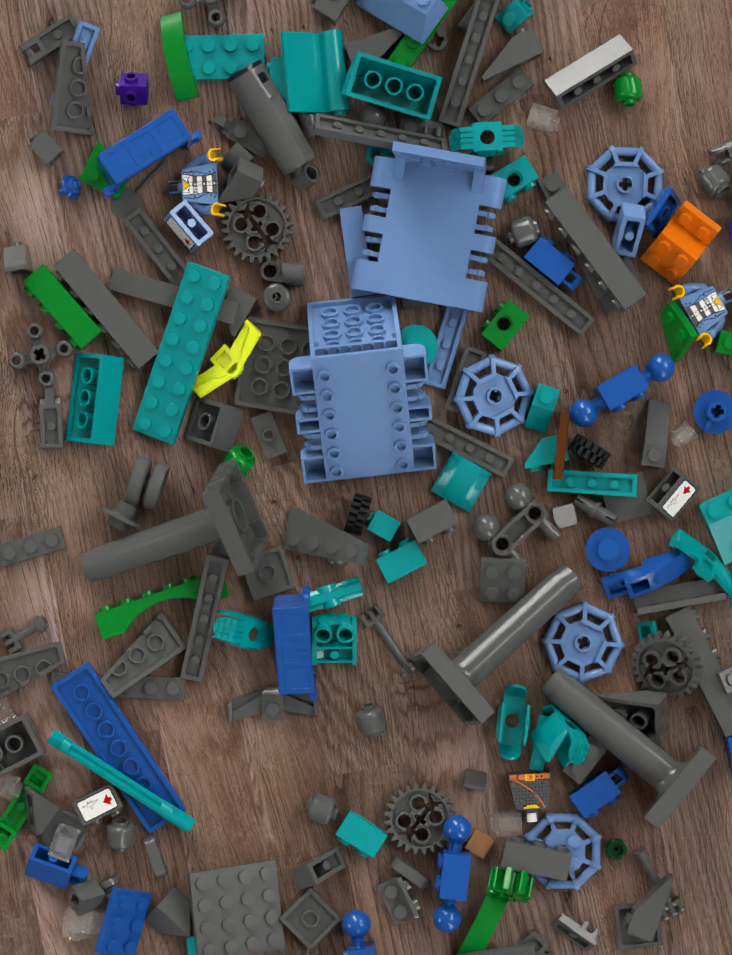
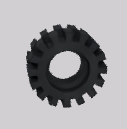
(589, 451)
(357, 514)

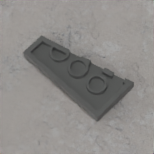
(71, 91)
(316, 537)
(149, 652)
(28, 665)

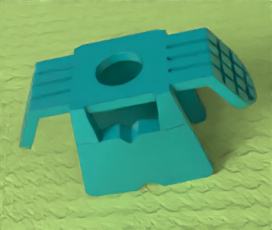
(469, 138)
(237, 632)
(558, 735)
(507, 737)

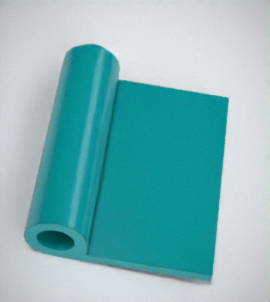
(314, 72)

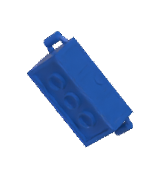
(143, 149)
(294, 644)

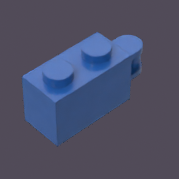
(552, 263)
(598, 791)
(54, 870)

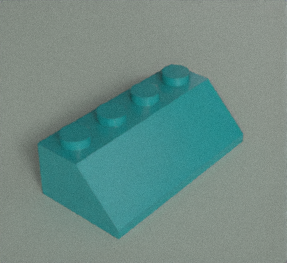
(392, 85)
(94, 399)

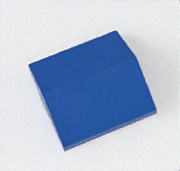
(661, 211)

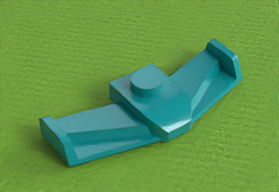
(705, 563)

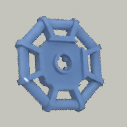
(616, 174)
(481, 391)
(595, 638)
(573, 842)

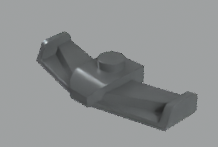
(270, 704)

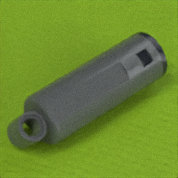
(275, 125)

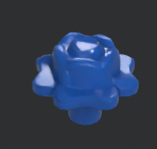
(70, 187)

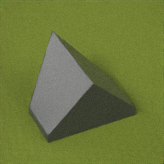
(171, 914)

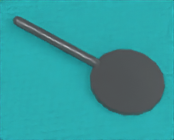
(130, 198)

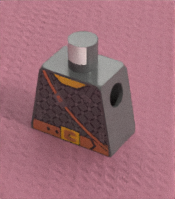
(530, 791)

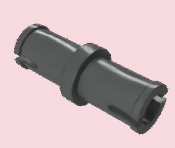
(595, 510)

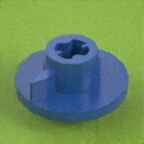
(713, 411)
(607, 549)

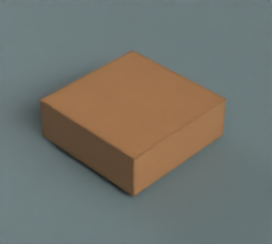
(479, 843)

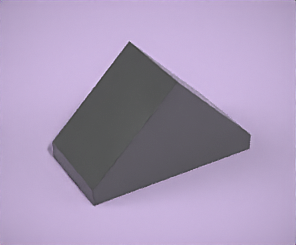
(39, 810)

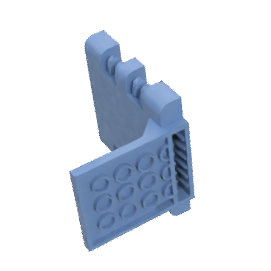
(429, 227)
(361, 393)

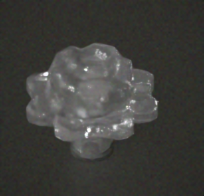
(10, 786)

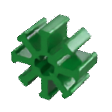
(510, 884)

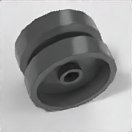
(143, 482)

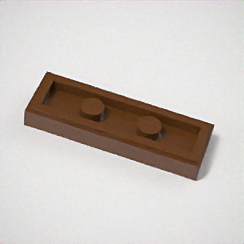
(560, 448)

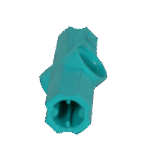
(335, 594)

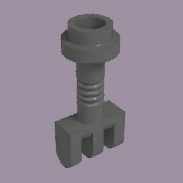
(40, 624)

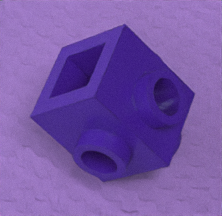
(133, 88)

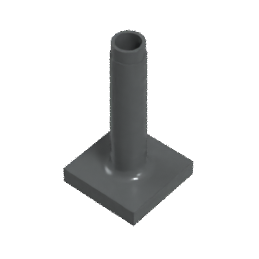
(228, 518)
(458, 677)
(660, 770)

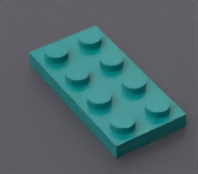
(223, 55)

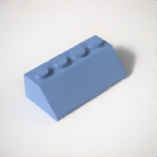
(410, 17)

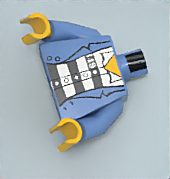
(200, 184)
(703, 308)

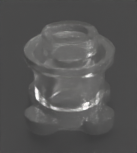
(683, 435)

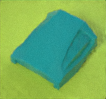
(461, 482)
(334, 638)

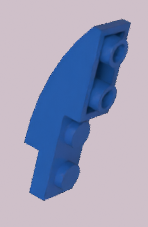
(652, 575)

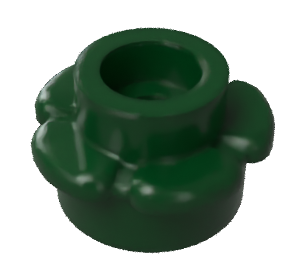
(616, 855)

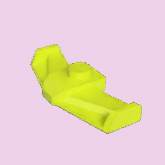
(228, 361)

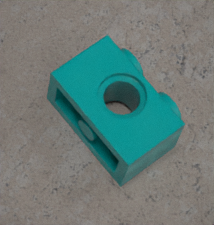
(524, 171)

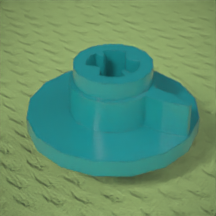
(420, 335)

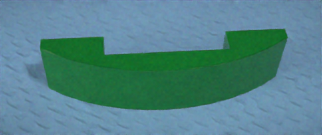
(177, 57)
(16, 812)
(483, 924)

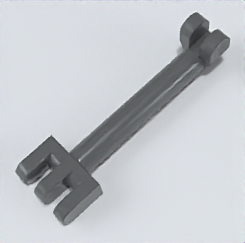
(406, 666)
(642, 856)

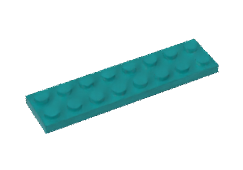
(181, 352)

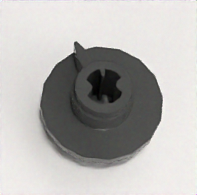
(123, 516)

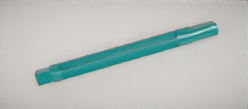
(121, 781)

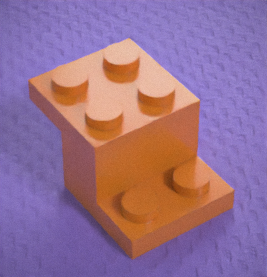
(680, 243)

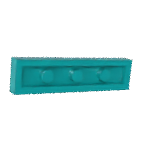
(594, 483)

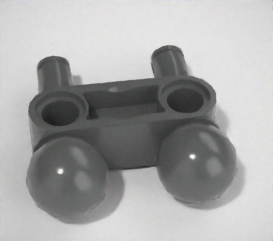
(516, 528)

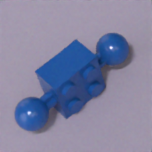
(620, 388)
(454, 873)
(357, 925)

